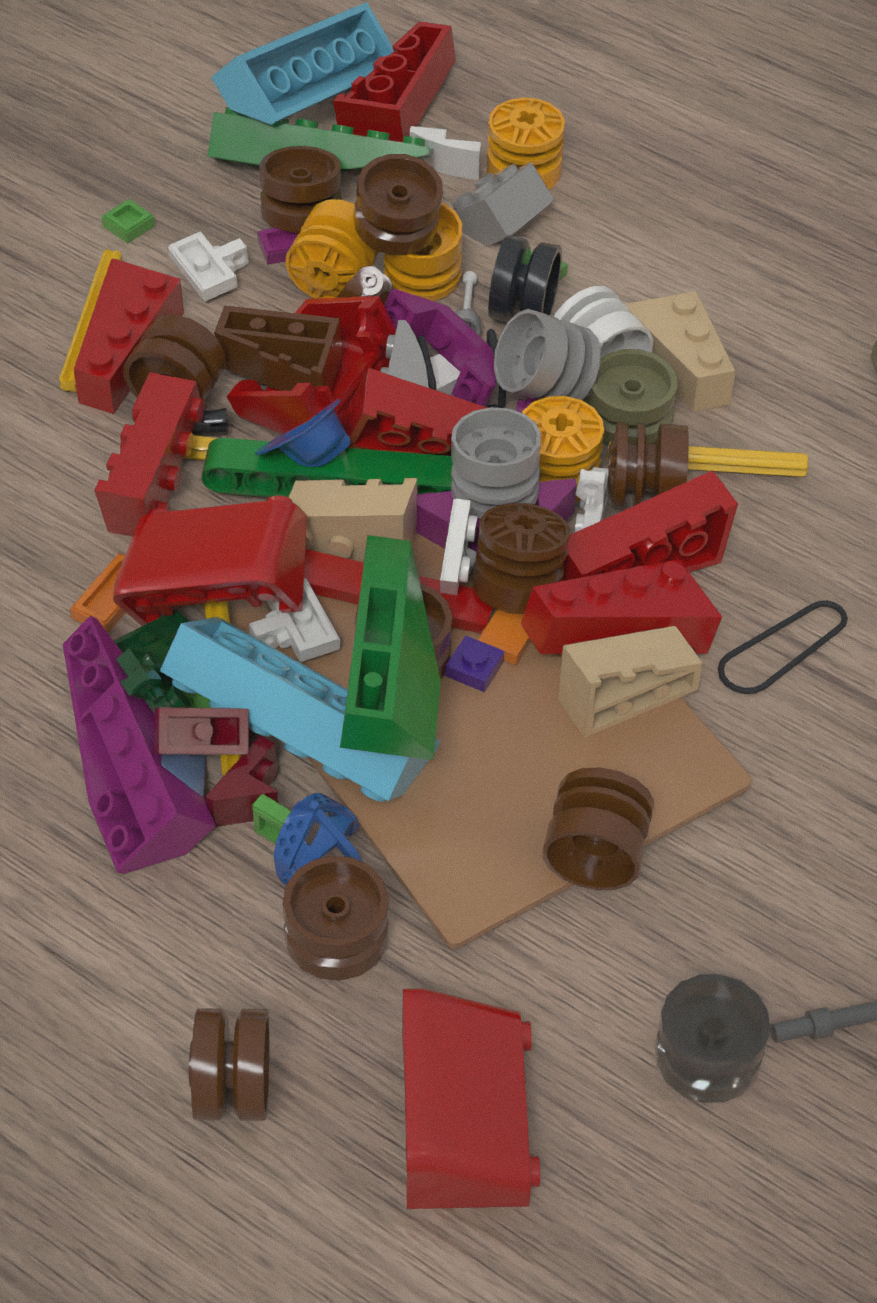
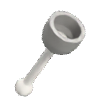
(468, 315)

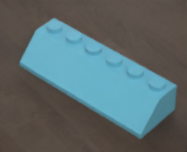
(303, 66)
(281, 702)

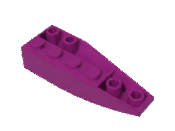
(134, 799)

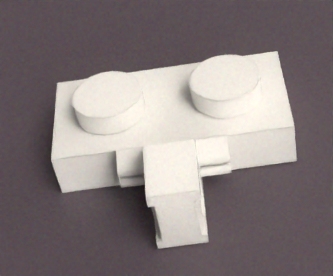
(207, 266)
(593, 496)
(458, 558)
(306, 631)

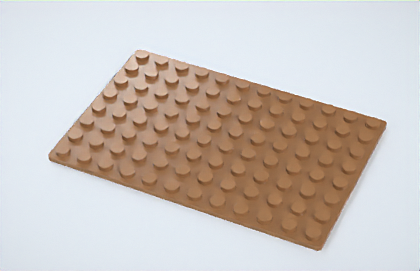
(479, 812)

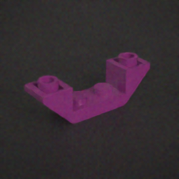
(451, 339)
(436, 508)

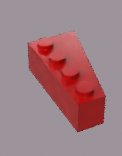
(150, 452)
(681, 524)
(621, 605)

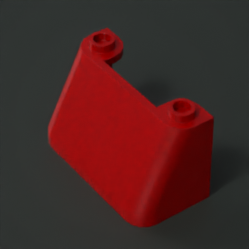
(364, 342)
(214, 557)
(465, 1103)

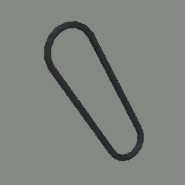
(753, 690)

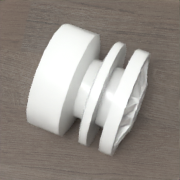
(607, 318)

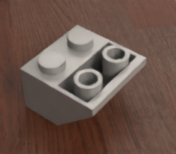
(502, 203)

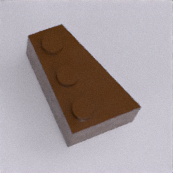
(280, 346)

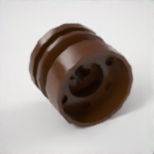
(645, 464)
(518, 550)
(598, 829)

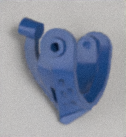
(291, 849)

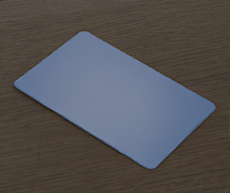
(188, 769)

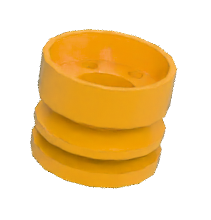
(524, 133)
(328, 250)
(434, 269)
(569, 437)

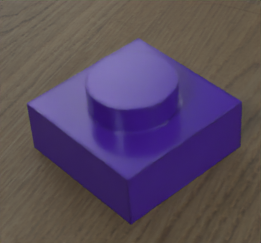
(474, 663)

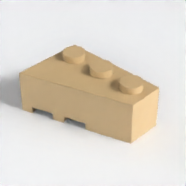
(691, 346)
(344, 515)
(625, 677)

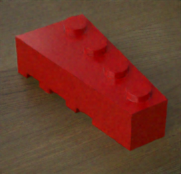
(400, 84)
(122, 313)
(403, 416)

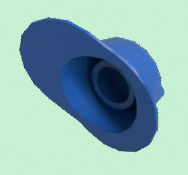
(313, 441)

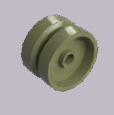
(634, 389)

